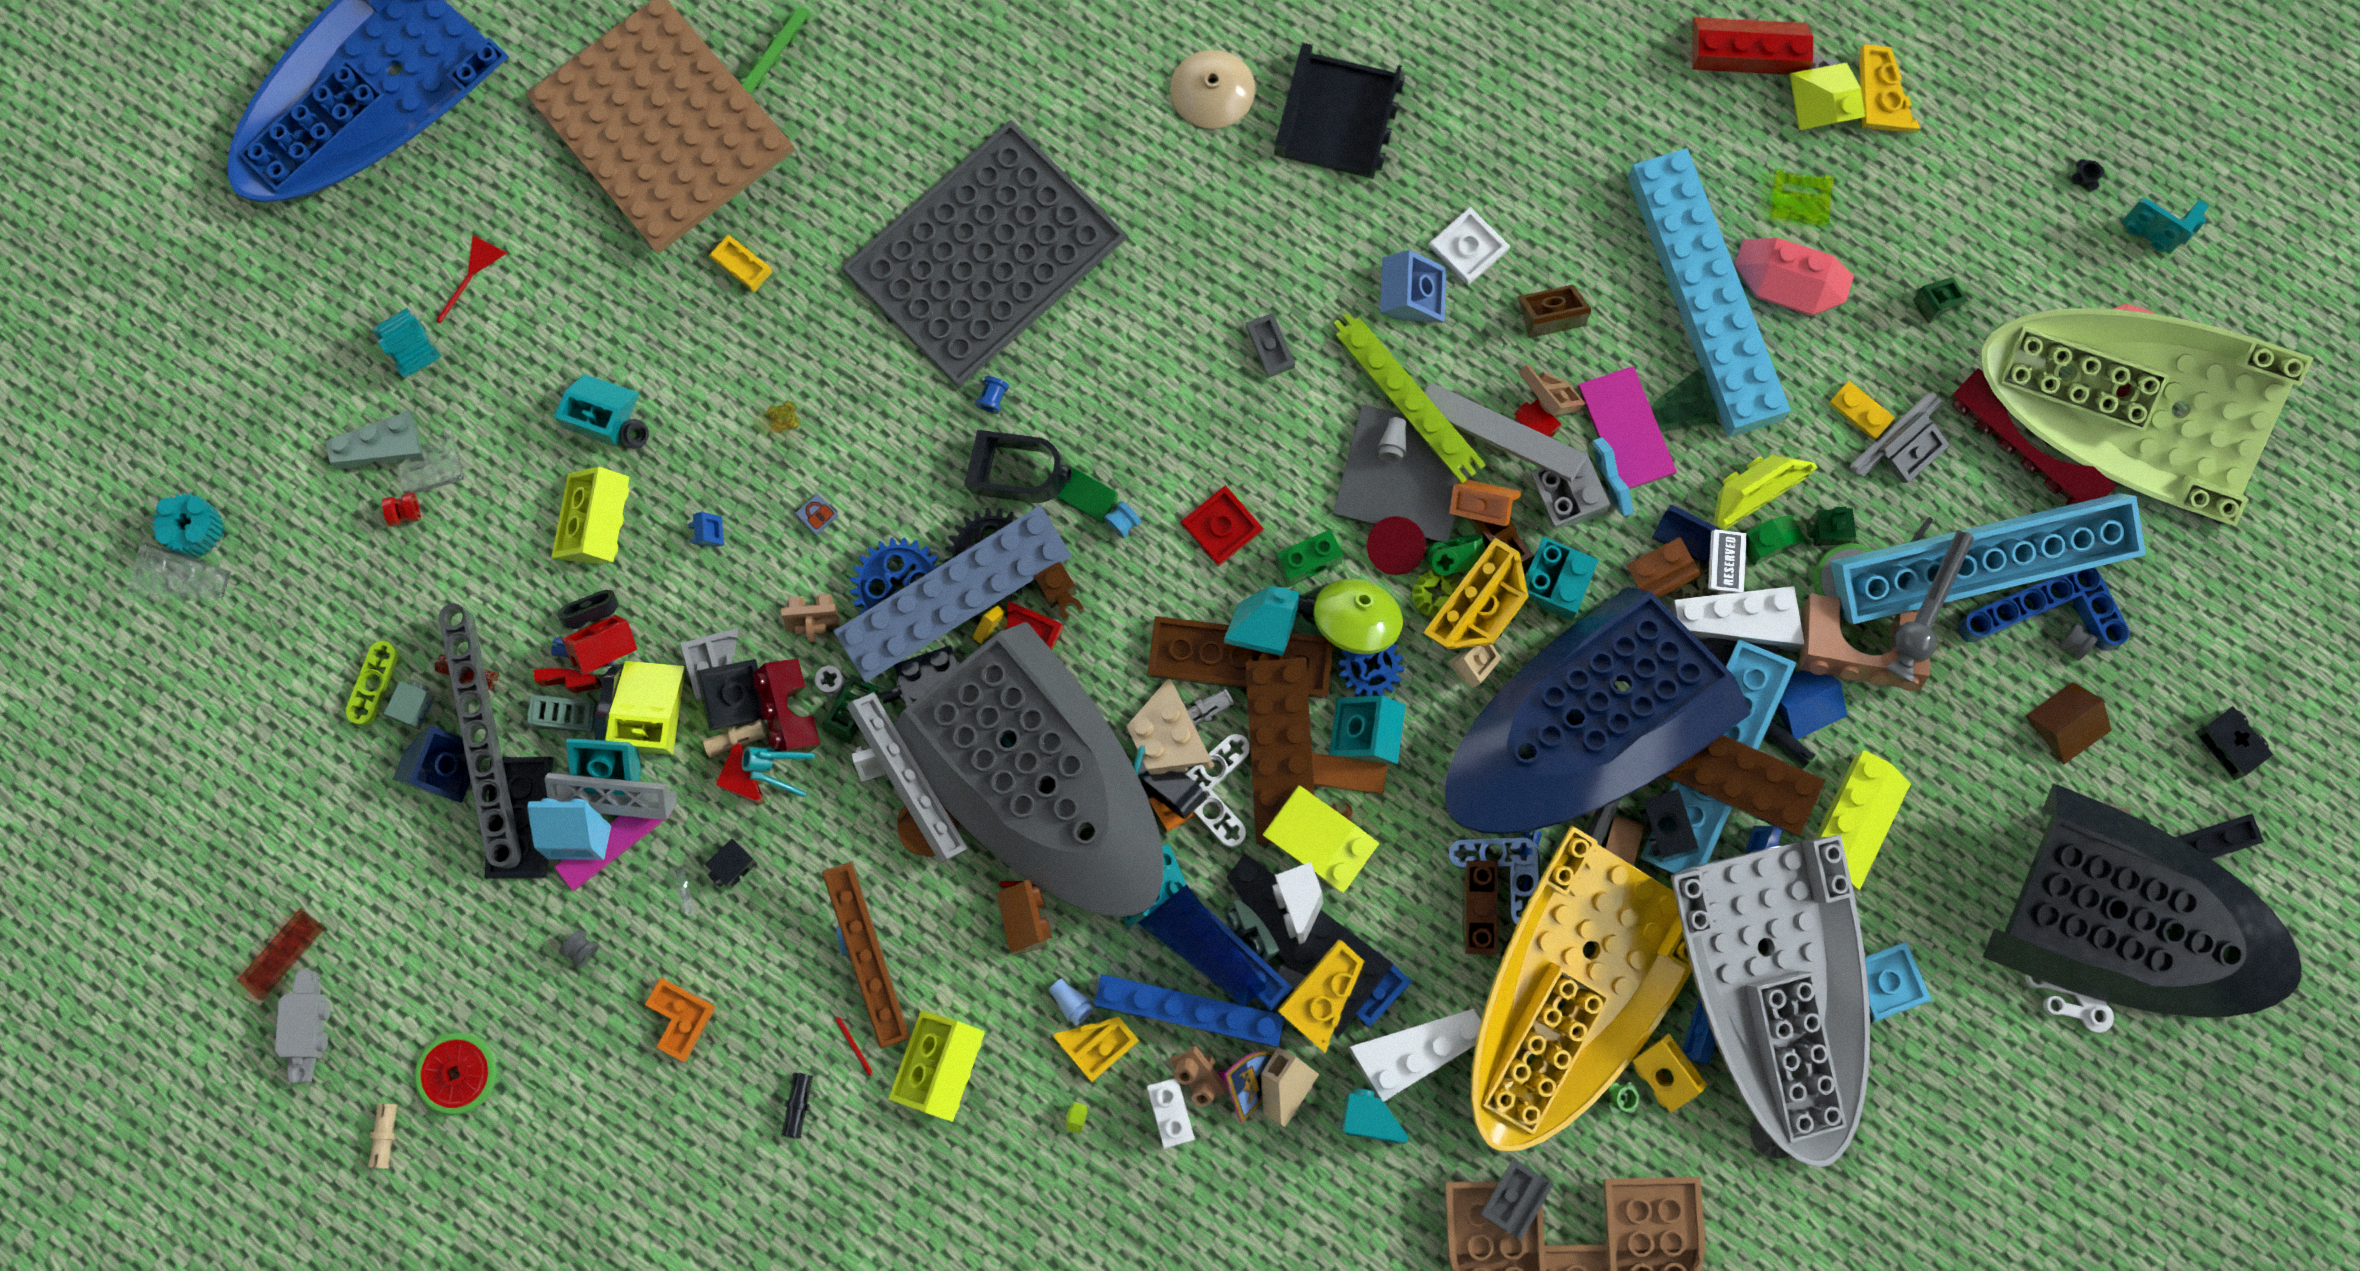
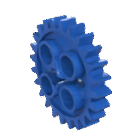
(877, 570)

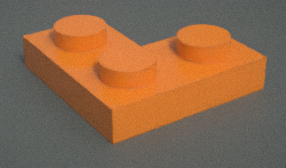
(688, 1018)

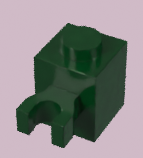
(1832, 526)

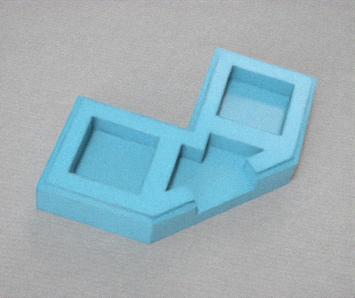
(1618, 490)

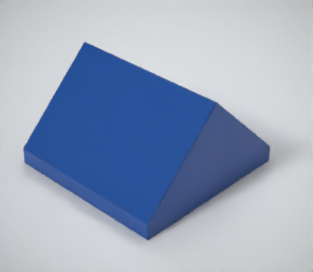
(1811, 703)

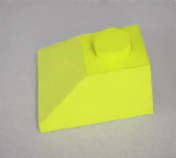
(1826, 96)

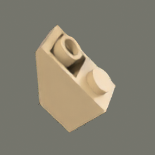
(1285, 1085)

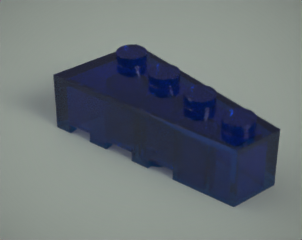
(1197, 939)

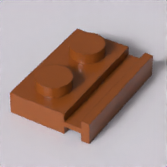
(1664, 568)

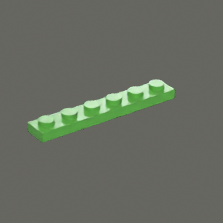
(775, 47)

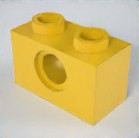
(1668, 1055)

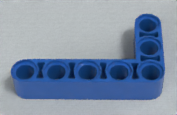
(2044, 601)

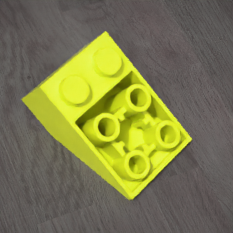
(647, 707)

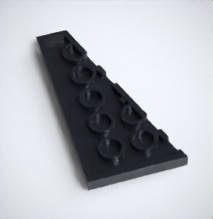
(1255, 889)

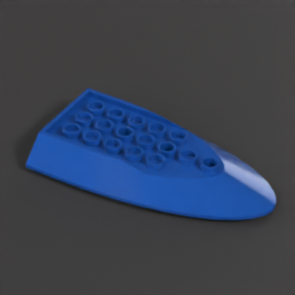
(347, 60)

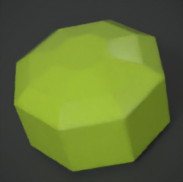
(1076, 1117)

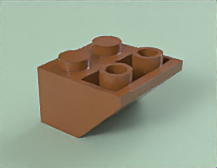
(1022, 918)

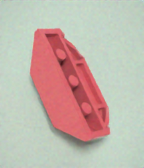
(1793, 275)

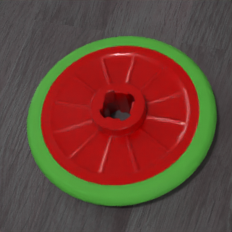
(475, 1068)

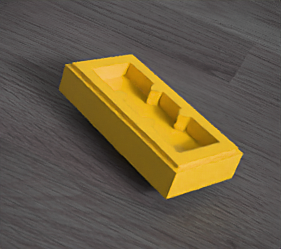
(740, 263)

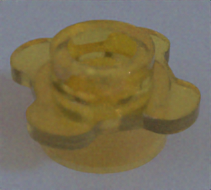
(789, 422)

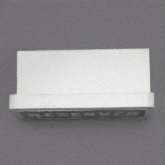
(1727, 561)

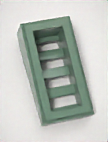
(537, 701)

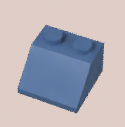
(1412, 288)

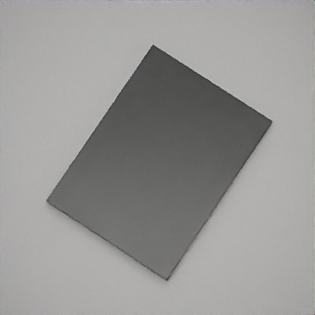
(984, 253)

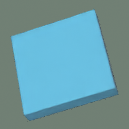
(1894, 982)

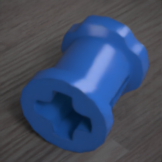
(992, 394)

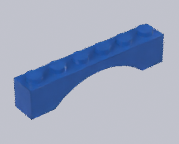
(1189, 1011)

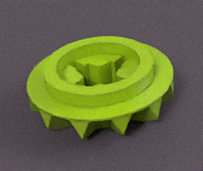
(1422, 597)

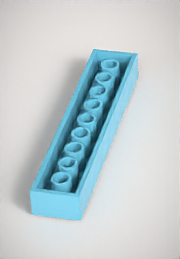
(1708, 293)
(1998, 558)

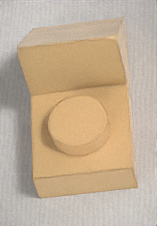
(1474, 663)

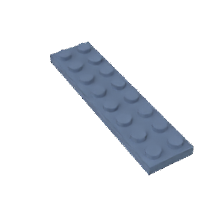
(952, 593)

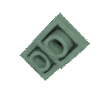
(1246, 922)

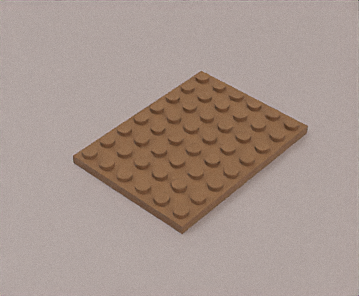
(660, 123)

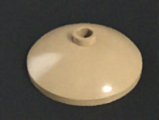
(1207, 103)

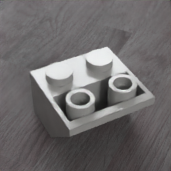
(1575, 501)

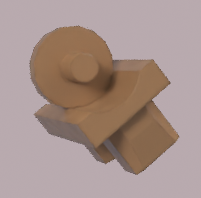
(812, 618)
(1198, 1074)

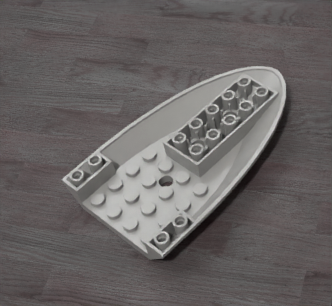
(1813, 970)

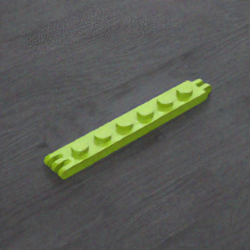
(1408, 397)

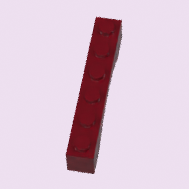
(2073, 481)

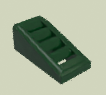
(830, 726)

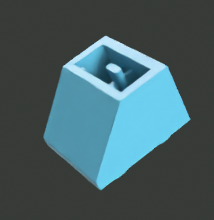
(568, 830)

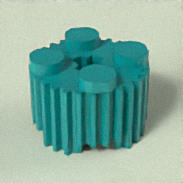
(406, 342)
(187, 525)

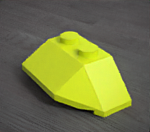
(1758, 486)

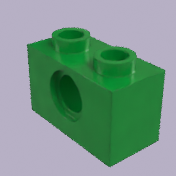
(1309, 558)

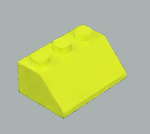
(591, 516)
(936, 1065)

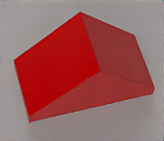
(736, 780)

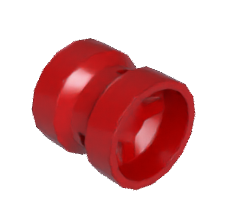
(401, 509)

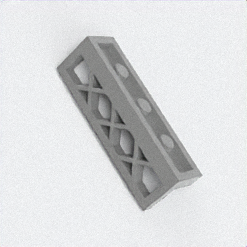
(643, 798)

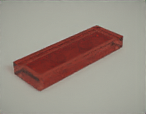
(281, 954)

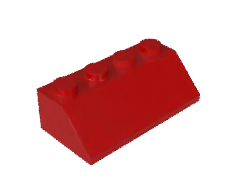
(1751, 46)

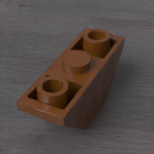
(1480, 907)

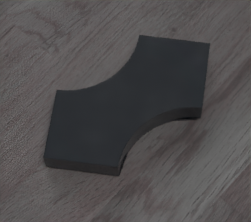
(608, 690)

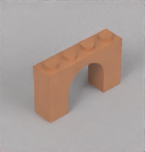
(1830, 654)

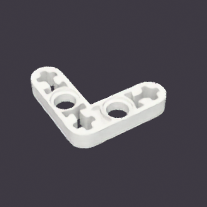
(1236, 759)

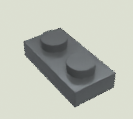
(1270, 345)

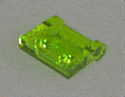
(1797, 205)

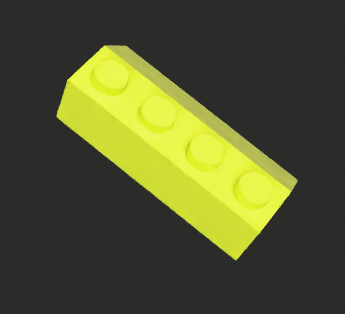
(1864, 811)

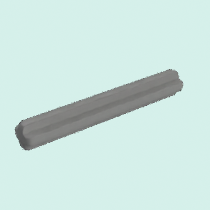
(1872, 455)

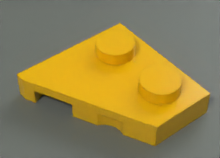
(1097, 1045)

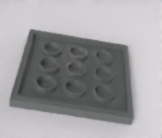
(1411, 489)

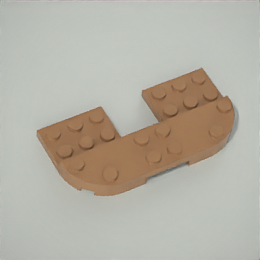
(1647, 1220)

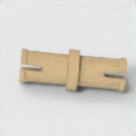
(742, 735)
(382, 1135)

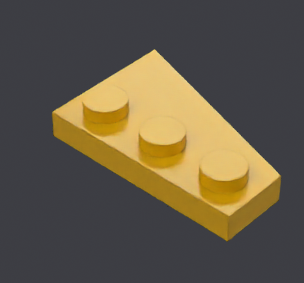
(1882, 92)
(1322, 994)

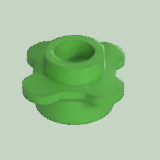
(1630, 1101)

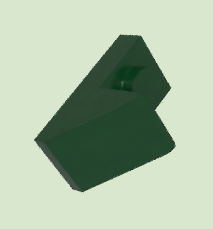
(1939, 298)

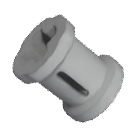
(821, 682)

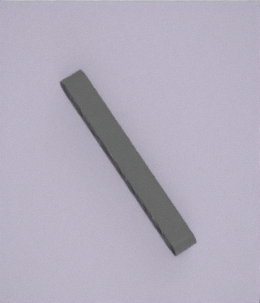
(489, 746)

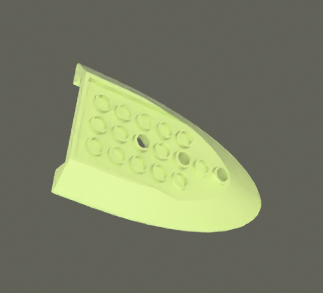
(2187, 460)

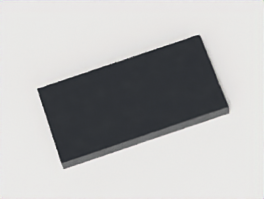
(525, 784)

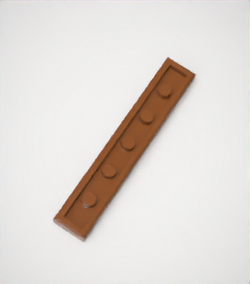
(866, 954)

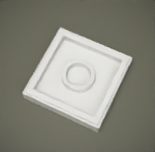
(1469, 246)

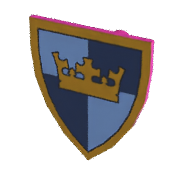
(1245, 1082)

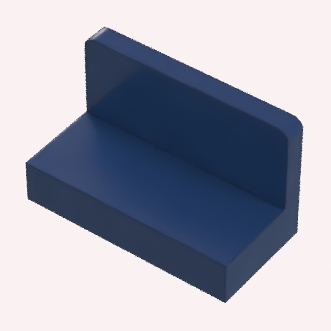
(1692, 530)

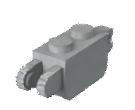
(301, 1026)

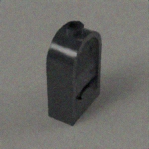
(982, 459)

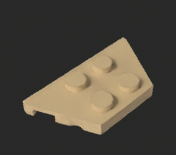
(1168, 734)

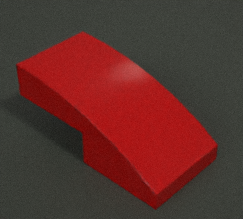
(574, 679)

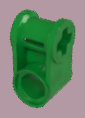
(1459, 552)

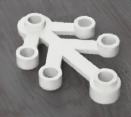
(2084, 1012)

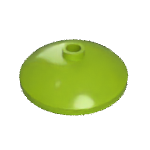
(1358, 616)

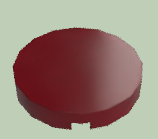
(1396, 545)

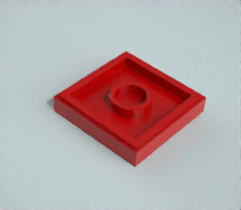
(1221, 526)

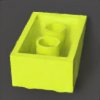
(1322, 836)

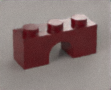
(787, 731)

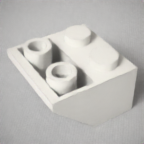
(1301, 896)

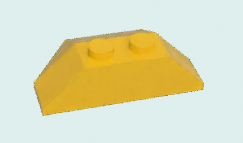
(1482, 601)

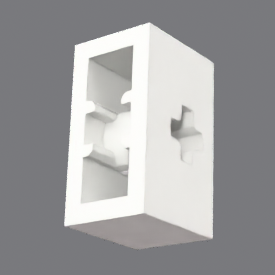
(1170, 1113)

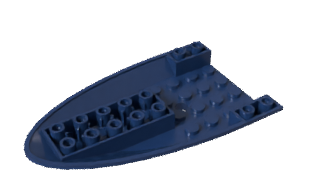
(1624, 739)

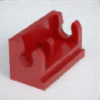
(600, 644)

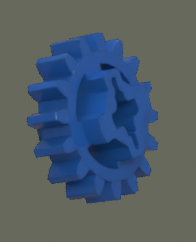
(1381, 672)

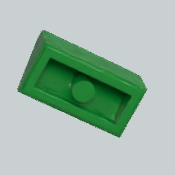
(1088, 495)

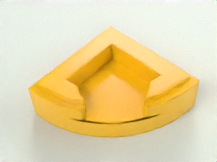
(988, 623)

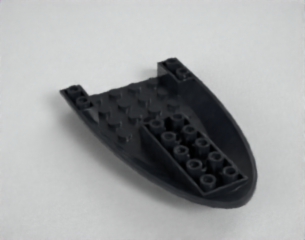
(2104, 855)

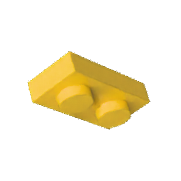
(1861, 410)

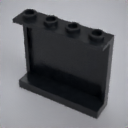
(1338, 114)

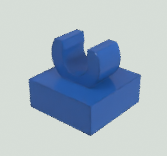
(707, 530)

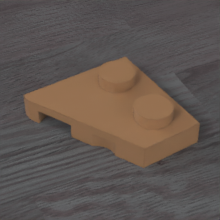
(1554, 393)

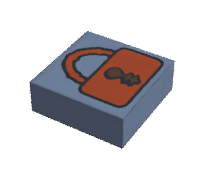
(817, 514)

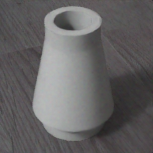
(1393, 442)

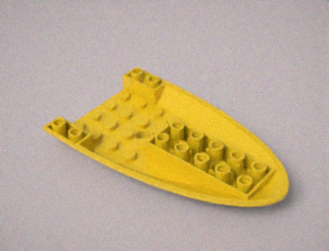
(1609, 997)

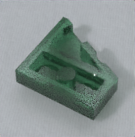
(1686, 404)

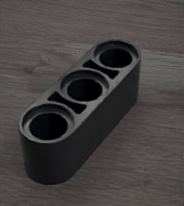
(1173, 790)

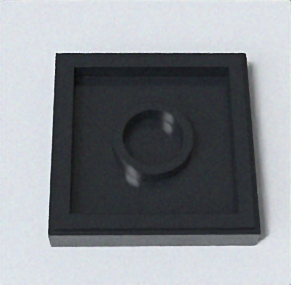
(730, 694)

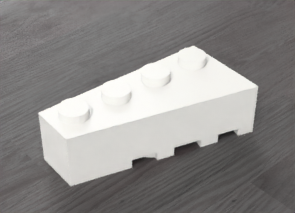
(1751, 616)
(1410, 1054)

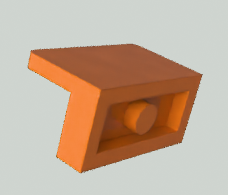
(1483, 502)

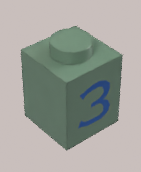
(410, 704)

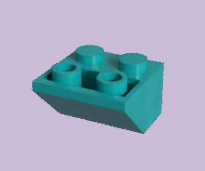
(596, 409)
(1559, 578)

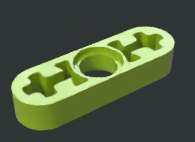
(366, 672)

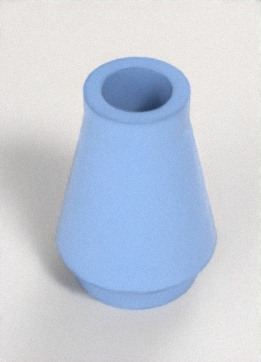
(1071, 1002)

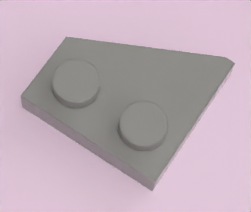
(708, 653)

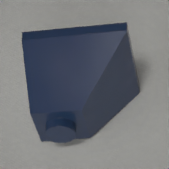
(435, 764)

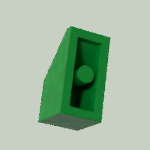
(1772, 538)

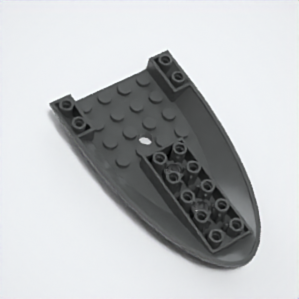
(1061, 738)

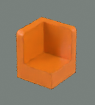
(1167, 818)

